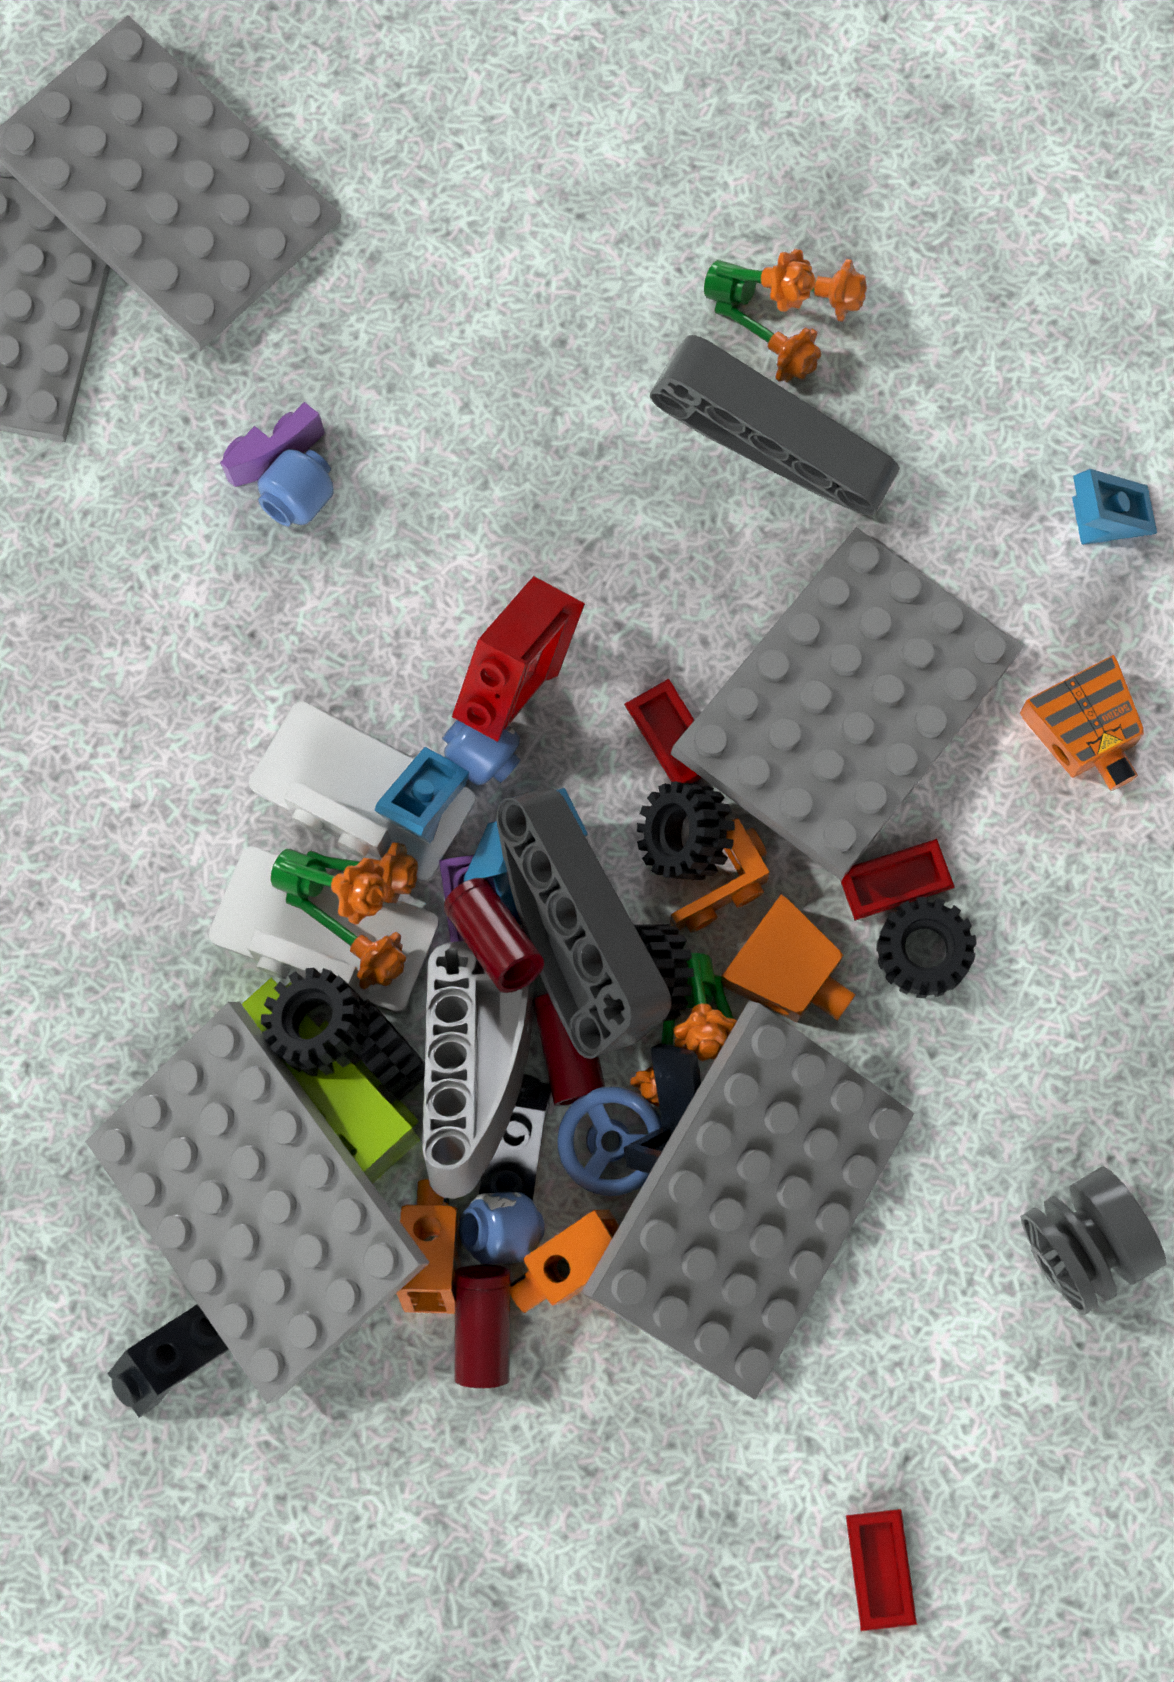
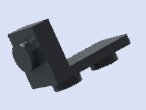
(676, 1084)
(518, 1154)
(165, 1359)

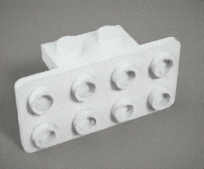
(335, 778)
(286, 939)

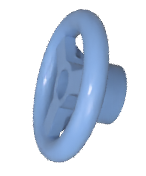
(592, 1103)

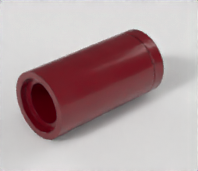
(493, 935)
(567, 1070)
(482, 1326)

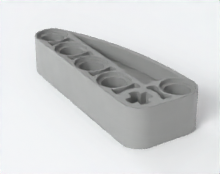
(491, 1056)

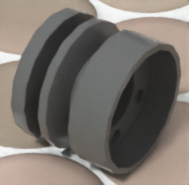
(1101, 1235)

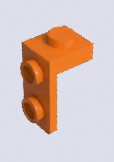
(747, 860)

